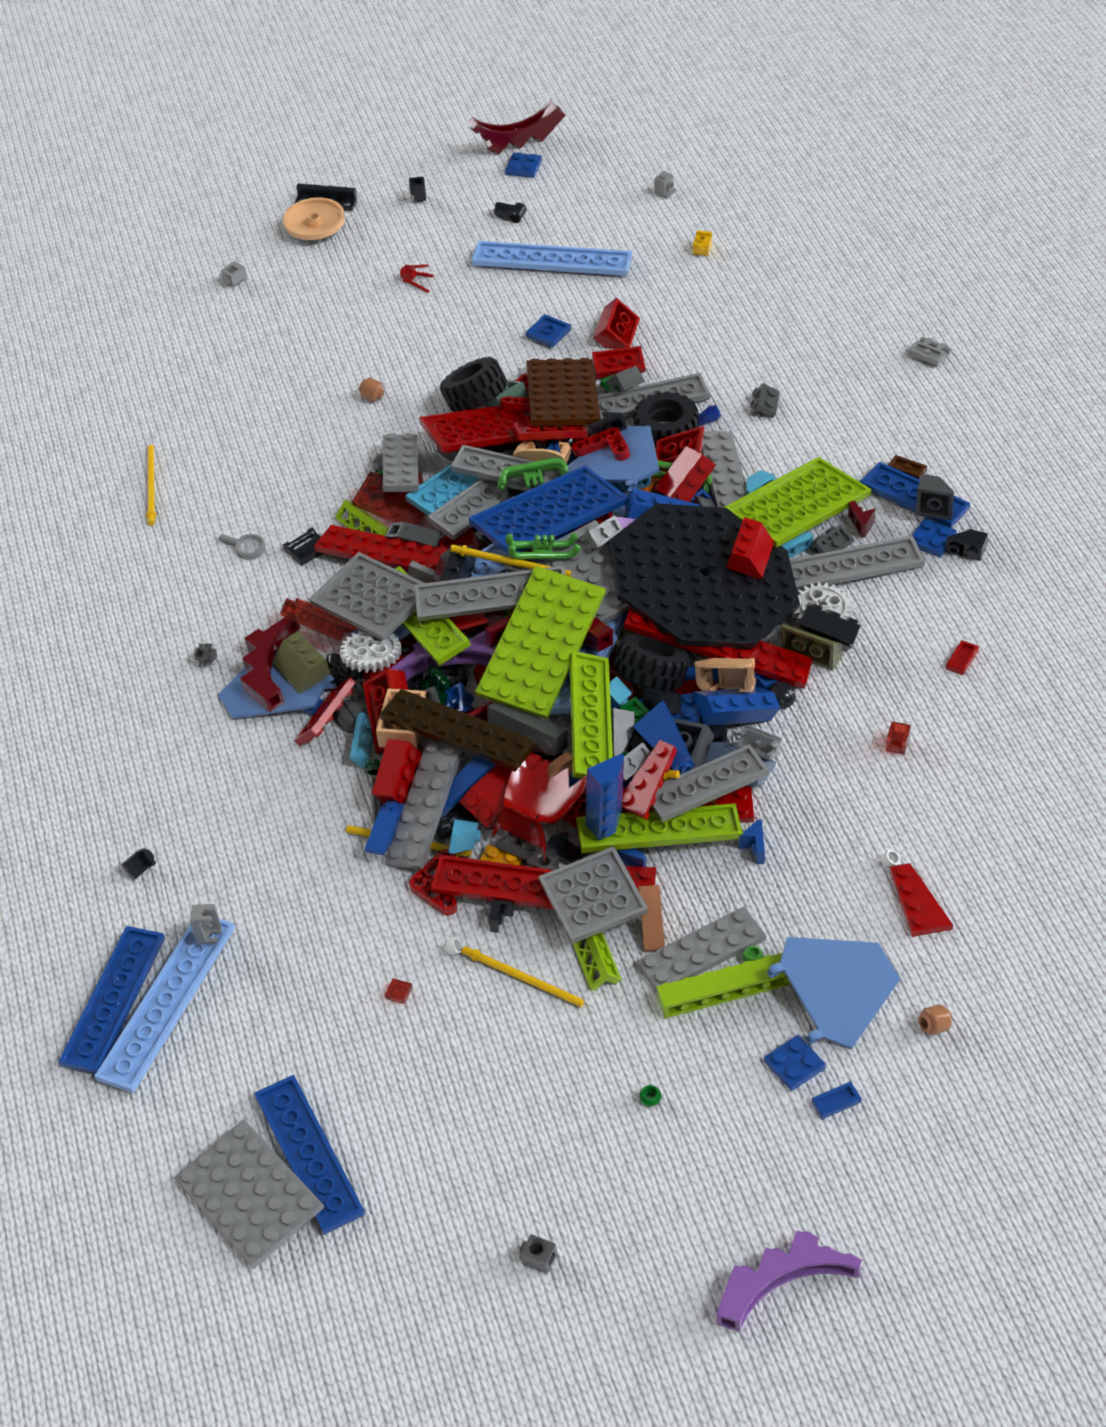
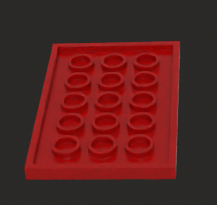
(473, 428)

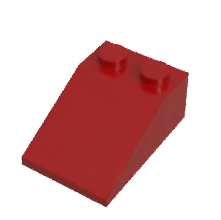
(671, 447)
(487, 796)

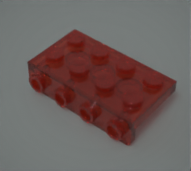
(386, 505)
(315, 618)

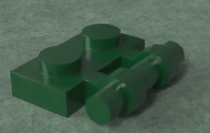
(436, 680)

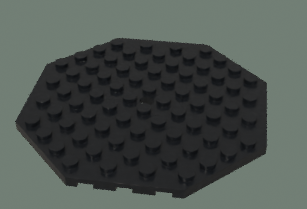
(660, 576)

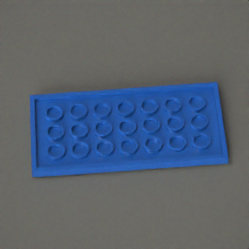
(549, 508)

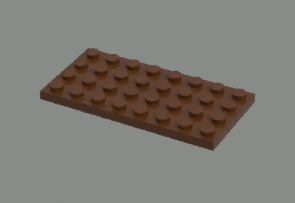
(562, 392)

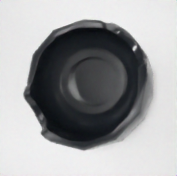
(784, 694)

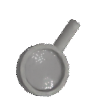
(247, 546)

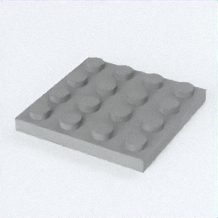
(593, 895)

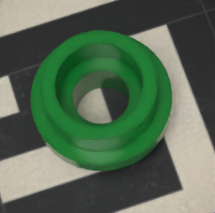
(650, 1090)

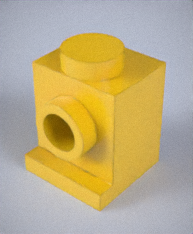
(702, 243)

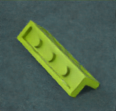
(363, 516)
(601, 961)

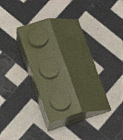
(823, 650)
(300, 663)

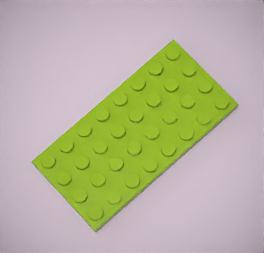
(800, 499)
(539, 641)

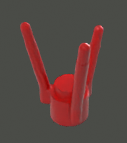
(408, 273)

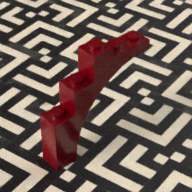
(518, 133)
(598, 637)
(258, 663)

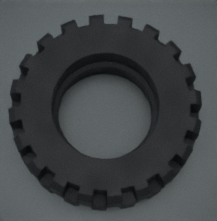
(473, 384)
(666, 407)
(651, 662)

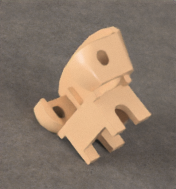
(528, 451)
(732, 674)

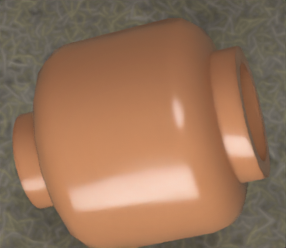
(371, 389)
(935, 1019)

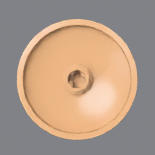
(313, 218)

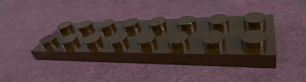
(458, 730)

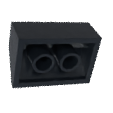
(453, 566)
(830, 625)

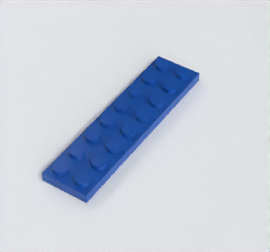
(112, 999)
(309, 1152)

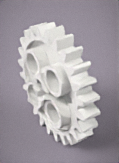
(817, 594)
(369, 652)

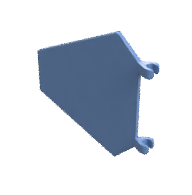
(637, 467)
(242, 705)
(837, 984)

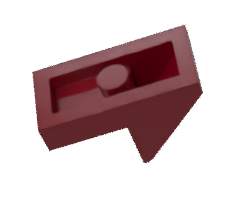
(861, 519)

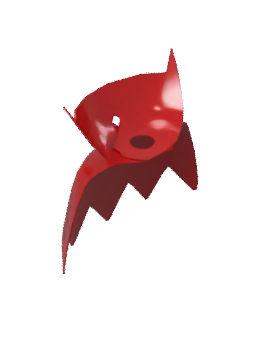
(535, 795)

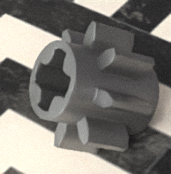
(205, 654)

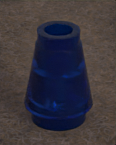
(709, 415)

